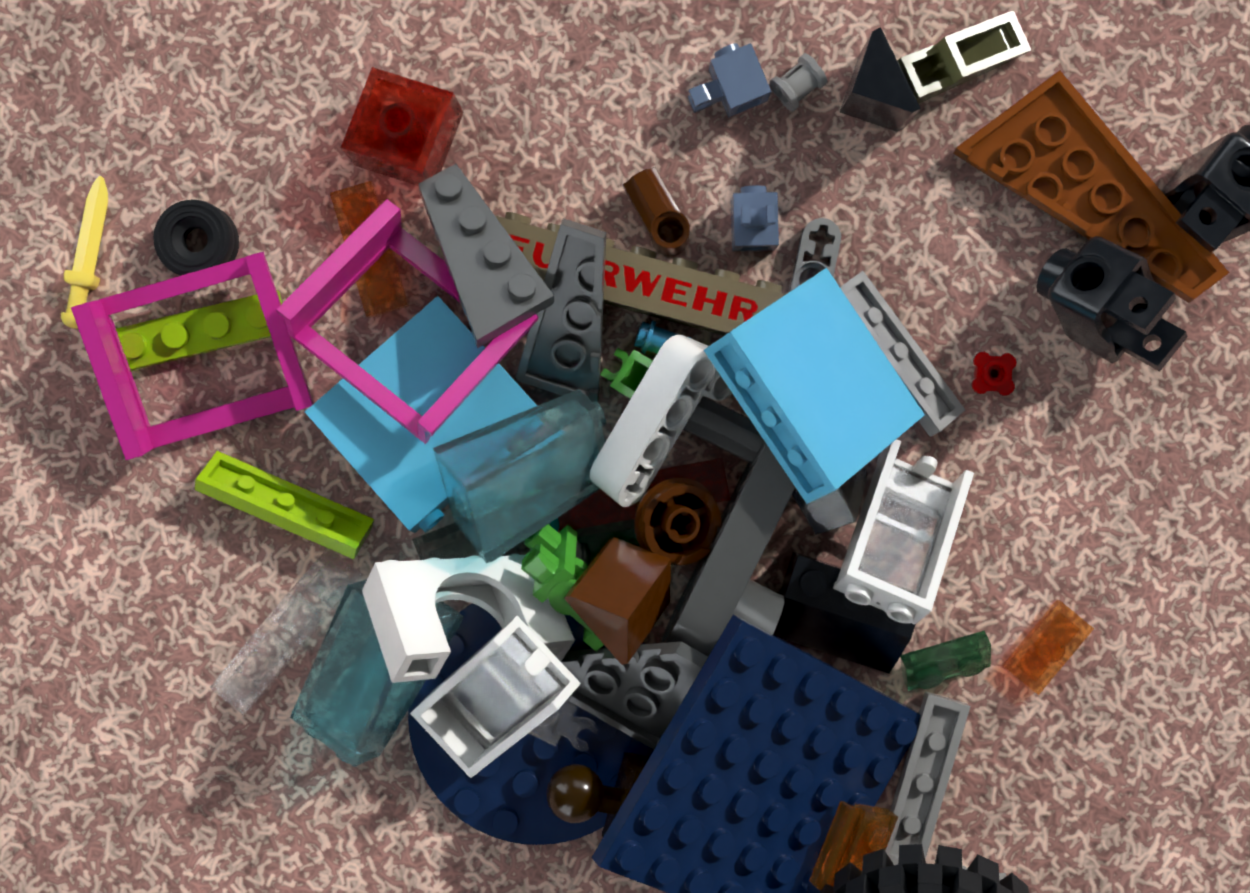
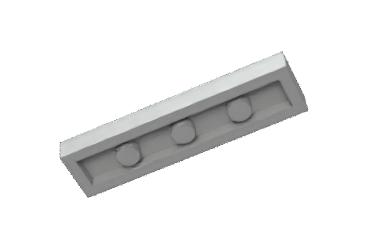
(904, 354)
(926, 772)

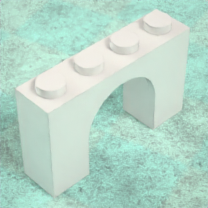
(406, 621)

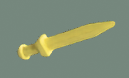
(82, 274)

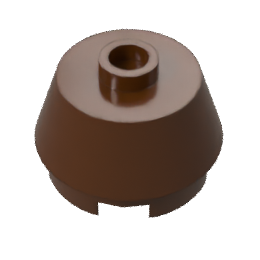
(677, 520)

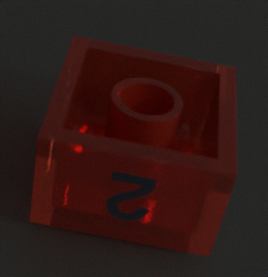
(402, 127)

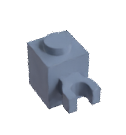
(736, 82)
(754, 219)

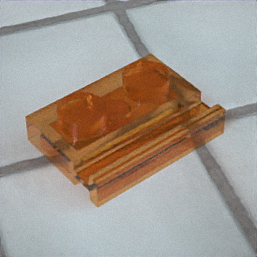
(852, 834)

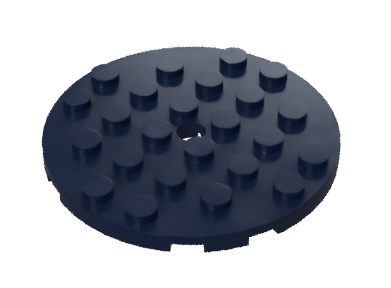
(511, 791)

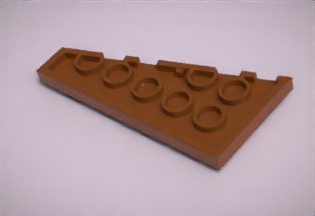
(1077, 171)

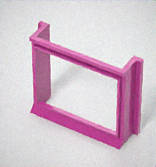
(334, 279)
(118, 384)

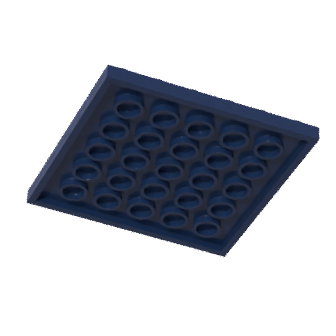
(755, 771)

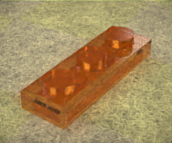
(381, 284)

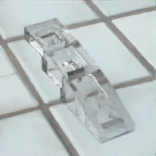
(285, 631)

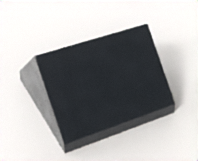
(879, 87)

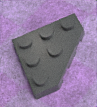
(637, 695)

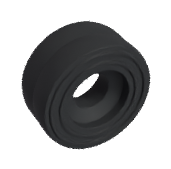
(181, 219)

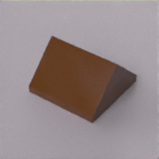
(622, 595)

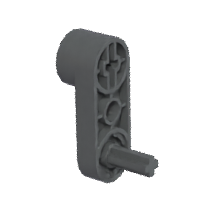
(722, 577)

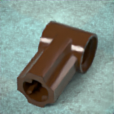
(657, 209)

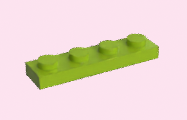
(194, 332)
(284, 504)

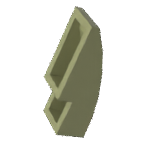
(964, 56)

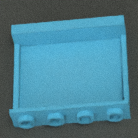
(418, 368)
(815, 385)

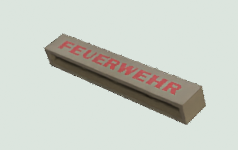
(654, 286)

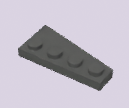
(487, 267)
(567, 339)

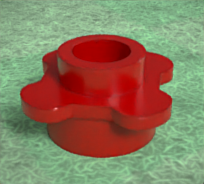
(985, 364)

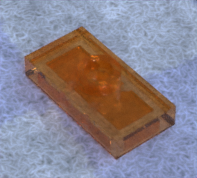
(1048, 647)

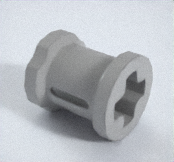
(798, 82)

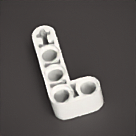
(655, 418)

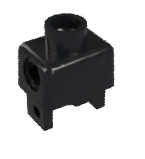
(1224, 204)
(1113, 282)

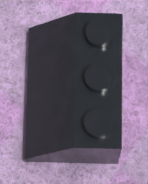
(831, 623)

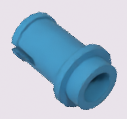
(652, 337)

